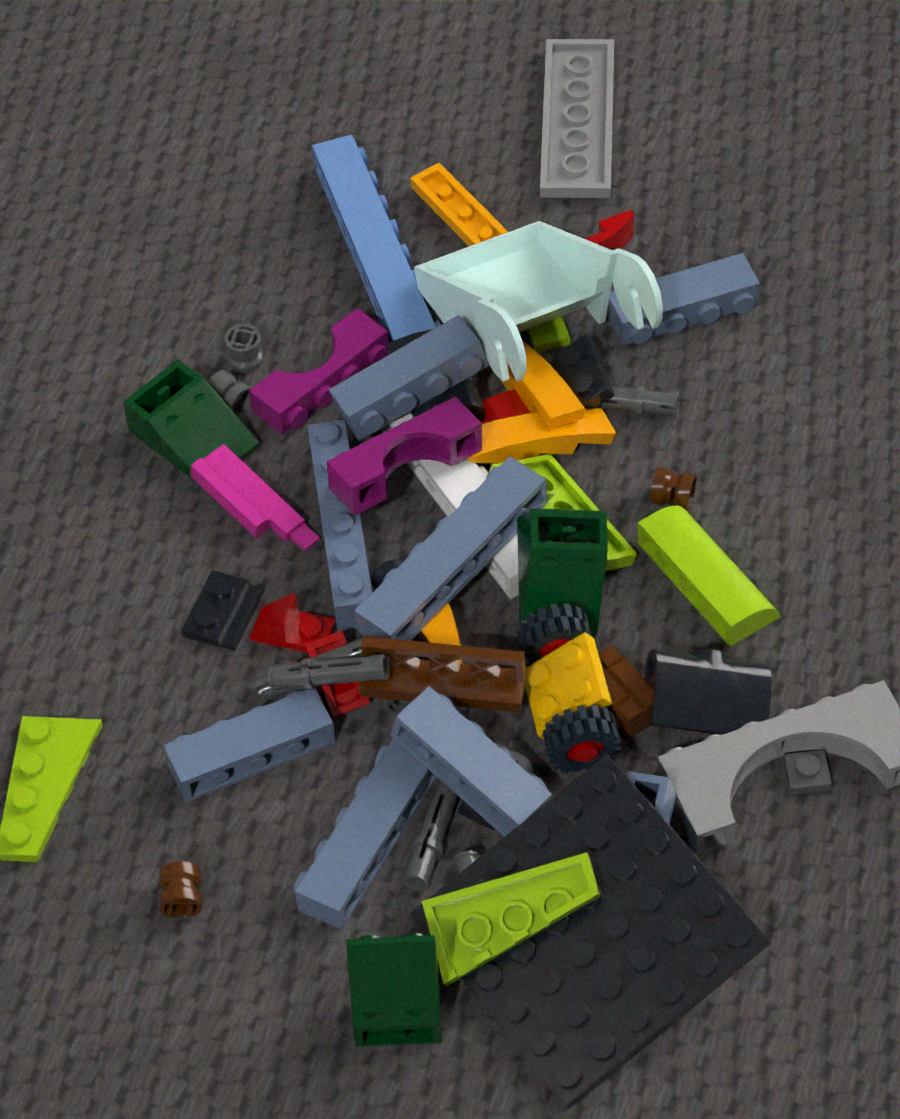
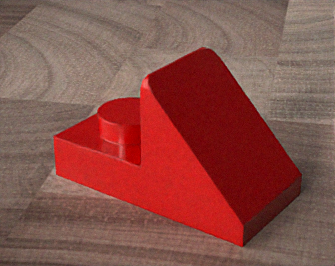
(287, 627)

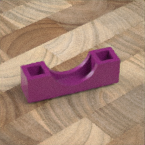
(289, 398)
(440, 434)

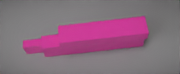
(250, 498)

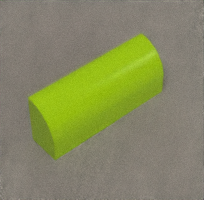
(705, 574)

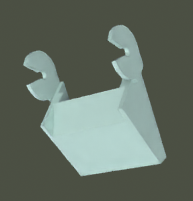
(530, 281)

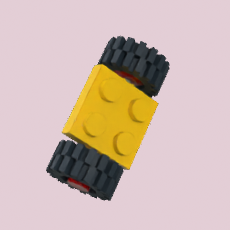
(567, 688)

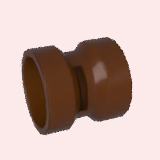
(672, 488)
(180, 889)

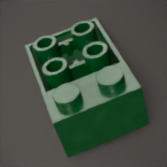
(185, 418)
(562, 561)
(394, 990)

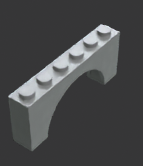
(707, 774)

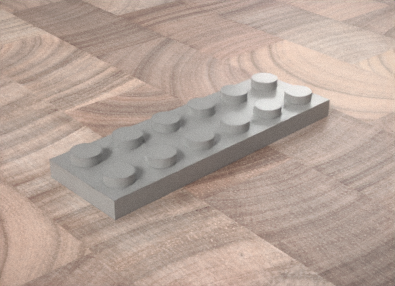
(577, 119)

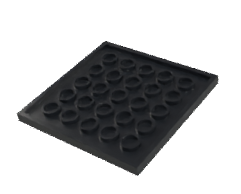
(625, 963)

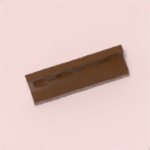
(466, 685)

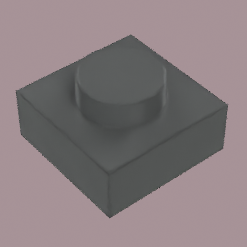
(807, 772)

